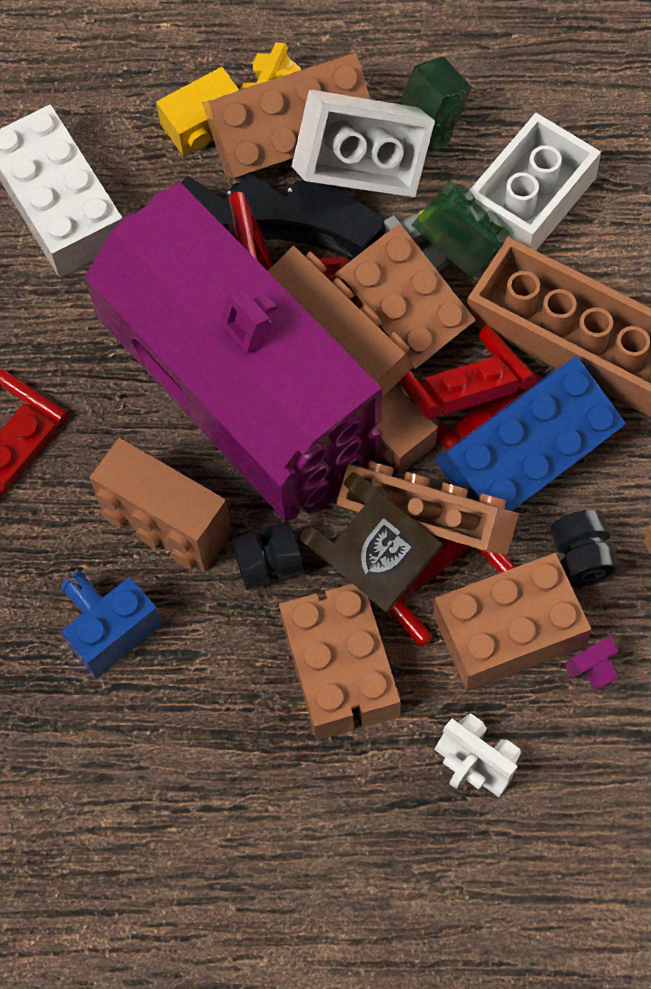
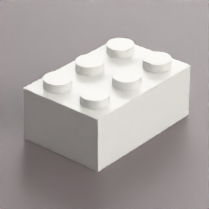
(362, 143)
(537, 180)

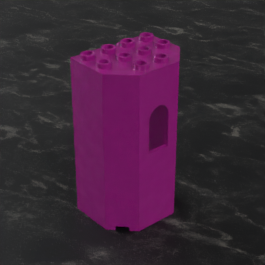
(279, 413)

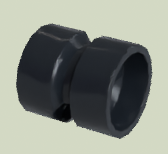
(583, 541)
(267, 555)

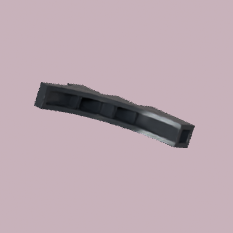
(307, 215)

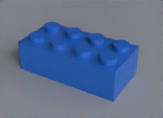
(533, 437)

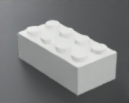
(55, 190)

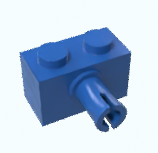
(109, 623)

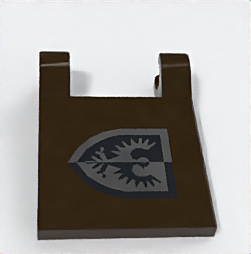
(379, 548)

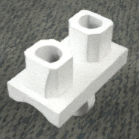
(475, 759)

